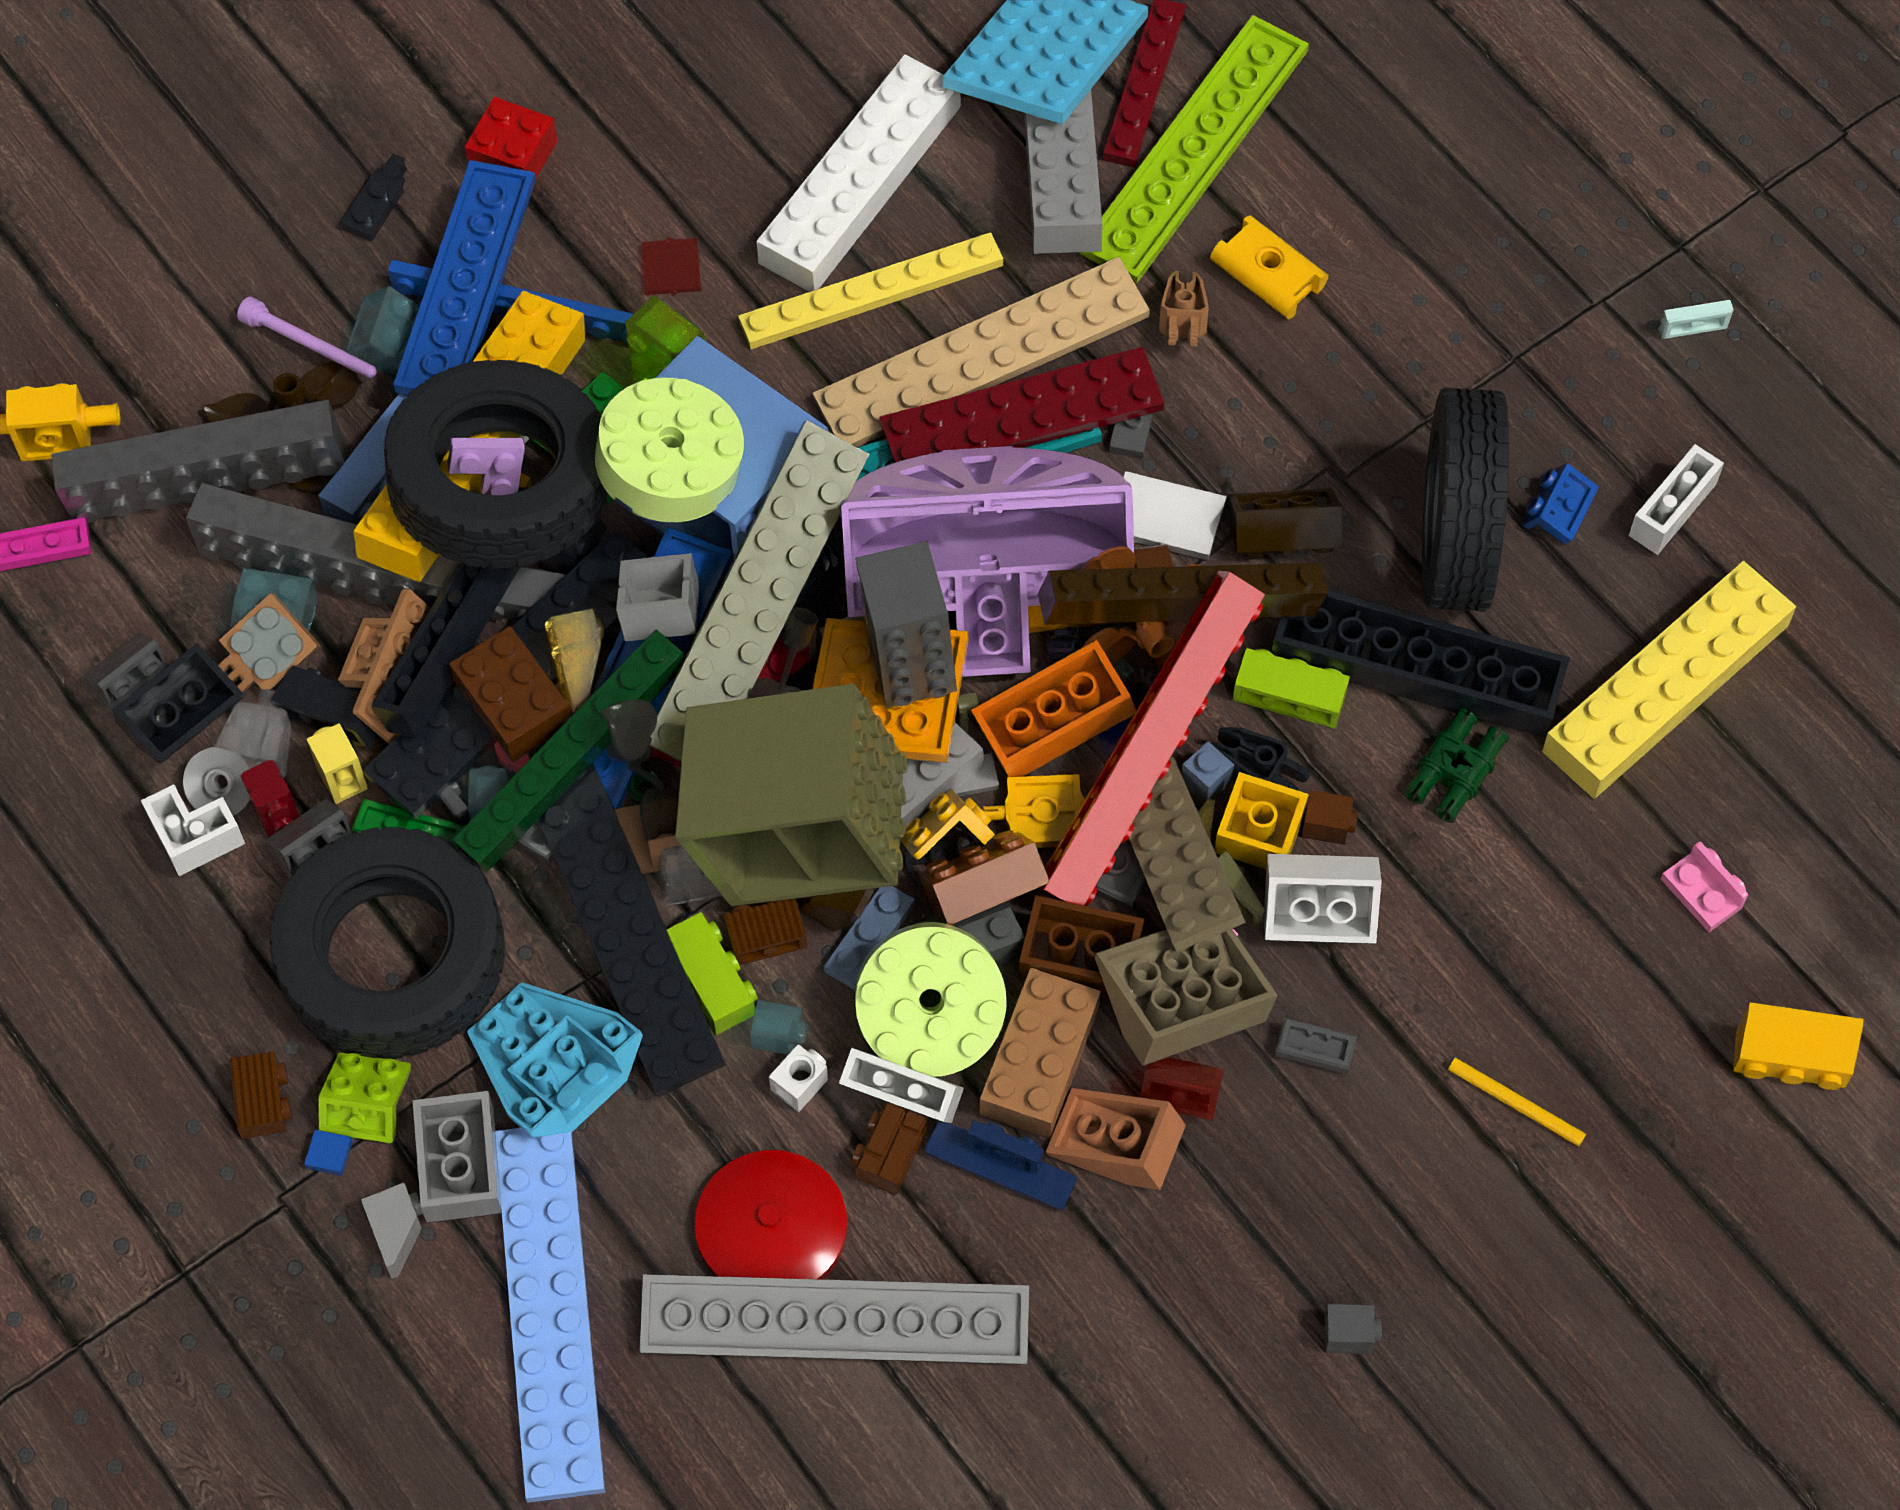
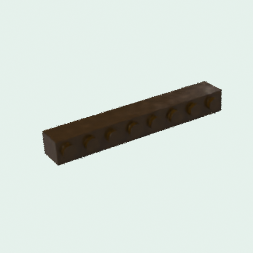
(1173, 592)

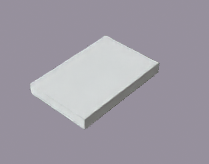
(1174, 515)

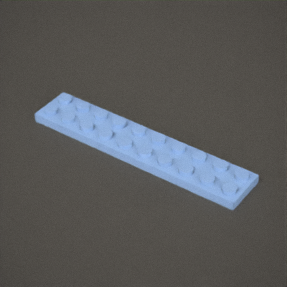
(549, 1316)

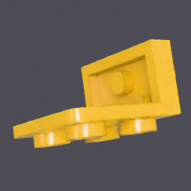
(944, 813)

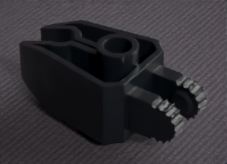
(1259, 756)

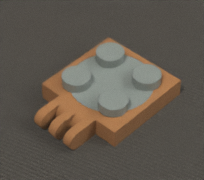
(266, 645)

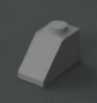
(394, 1224)

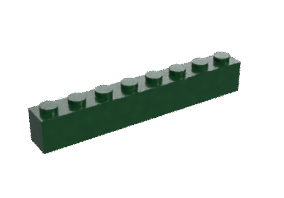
(566, 754)

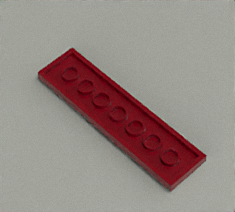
(1029, 408)

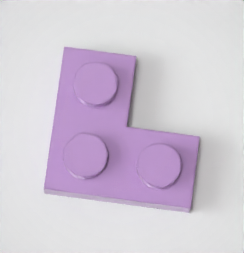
(494, 458)

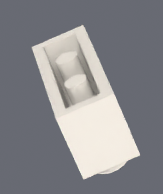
(1676, 499)
(901, 1085)

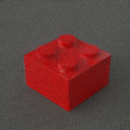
(512, 137)

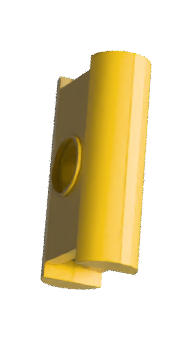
(1280, 286)

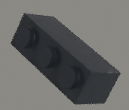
(322, 703)

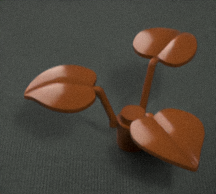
(1149, 634)

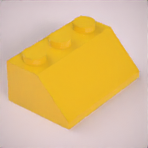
(1797, 1046)

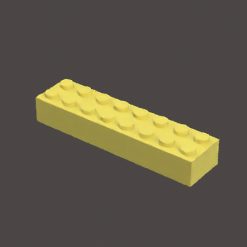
(1668, 679)

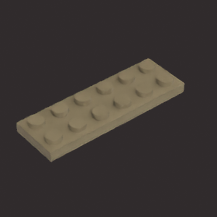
(1182, 865)

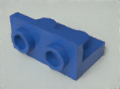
(1561, 502)

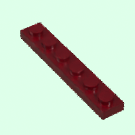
(1144, 83)

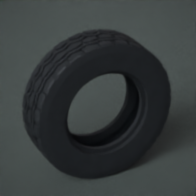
(1465, 499)
(494, 528)
(374, 866)

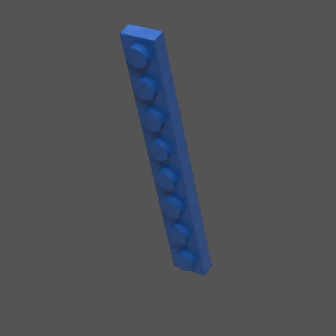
(598, 320)

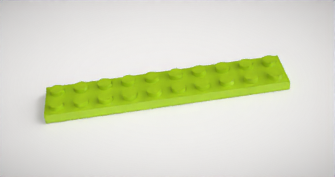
(1197, 145)

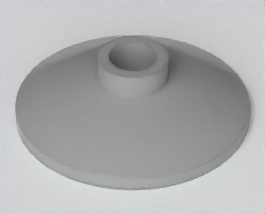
(202, 775)

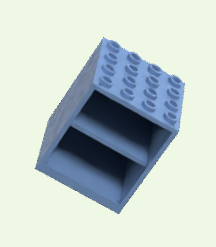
(768, 429)

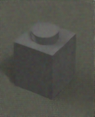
(1351, 1329)

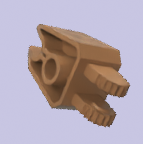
(1184, 310)

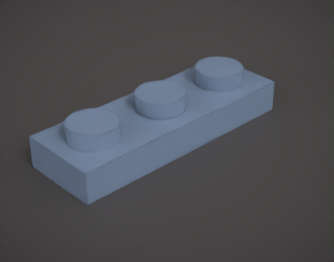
(880, 918)

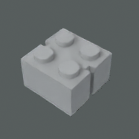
(658, 596)

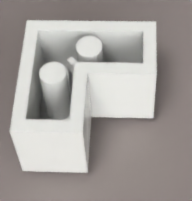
(193, 836)

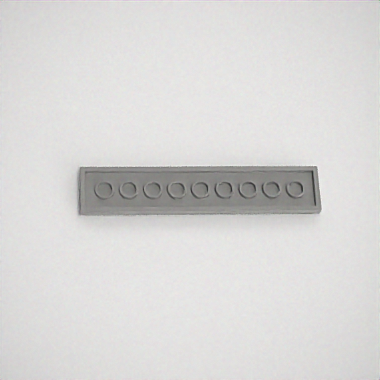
(834, 1319)

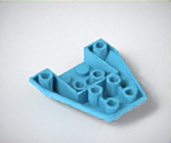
(553, 1057)

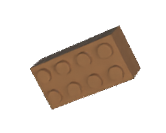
(1040, 1053)

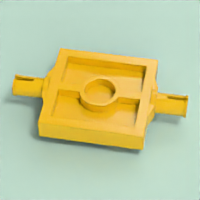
(1040, 807)

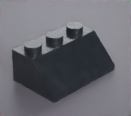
(177, 704)

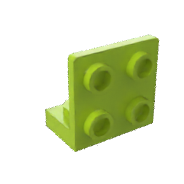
(362, 1097)

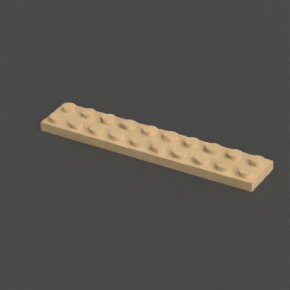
(985, 351)

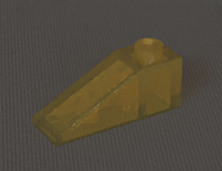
(575, 652)

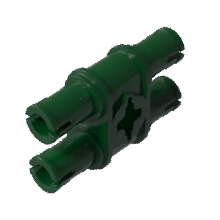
(1469, 774)

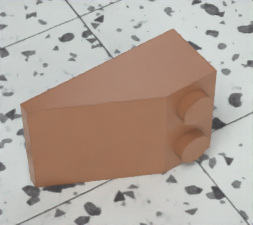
(1118, 1136)

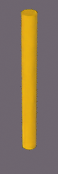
(1517, 1102)

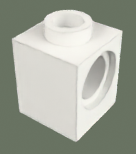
(797, 1092)

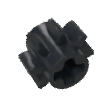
(1065, 643)

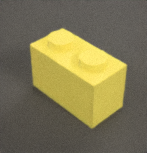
(337, 763)

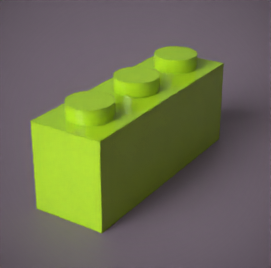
(1291, 687)
(713, 973)

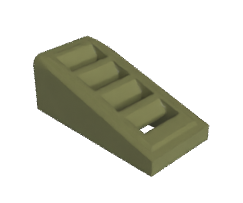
(1249, 905)

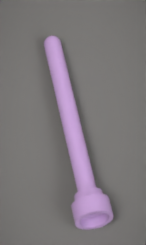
(256, 314)

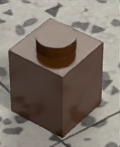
(1329, 817)

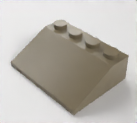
(1183, 997)

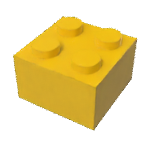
(1260, 820)

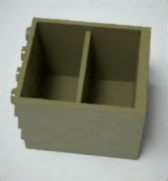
(791, 795)

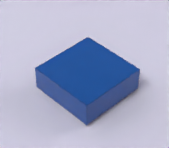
(328, 1152)

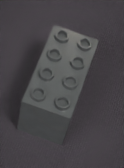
(907, 624)

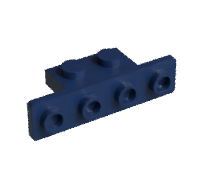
(1002, 1160)

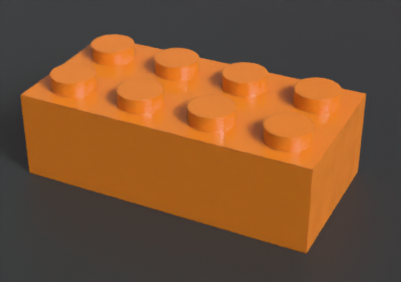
(1054, 711)

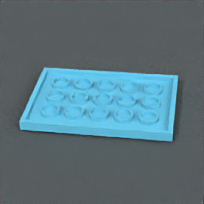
(1044, 53)

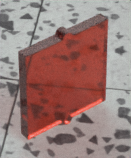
(671, 266)

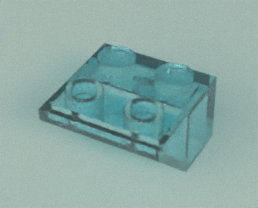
(383, 329)

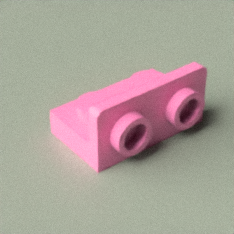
(1706, 887)

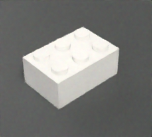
(1322, 898)

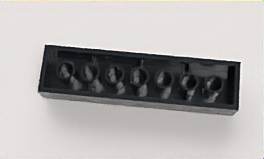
(1428, 661)

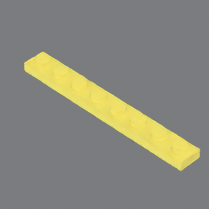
(870, 290)

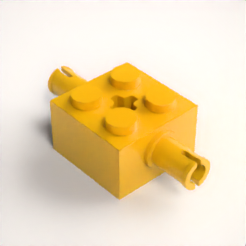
(52, 420)

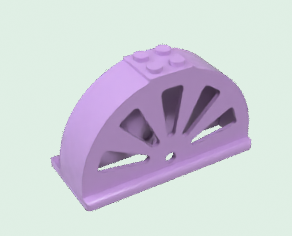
(992, 532)

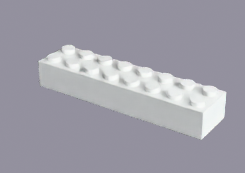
(858, 175)

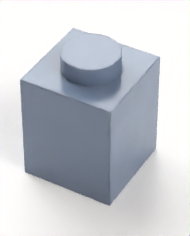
(1207, 773)

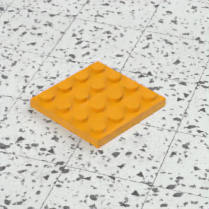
(919, 729)

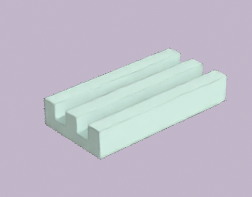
(1696, 319)

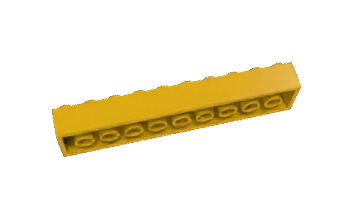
(531, 333)

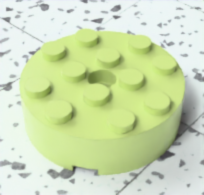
(669, 449)
(937, 1037)

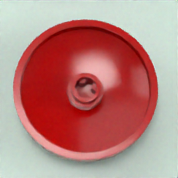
(771, 1218)

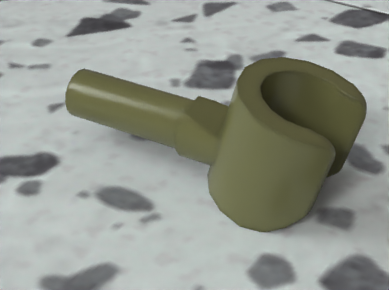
(965, 704)

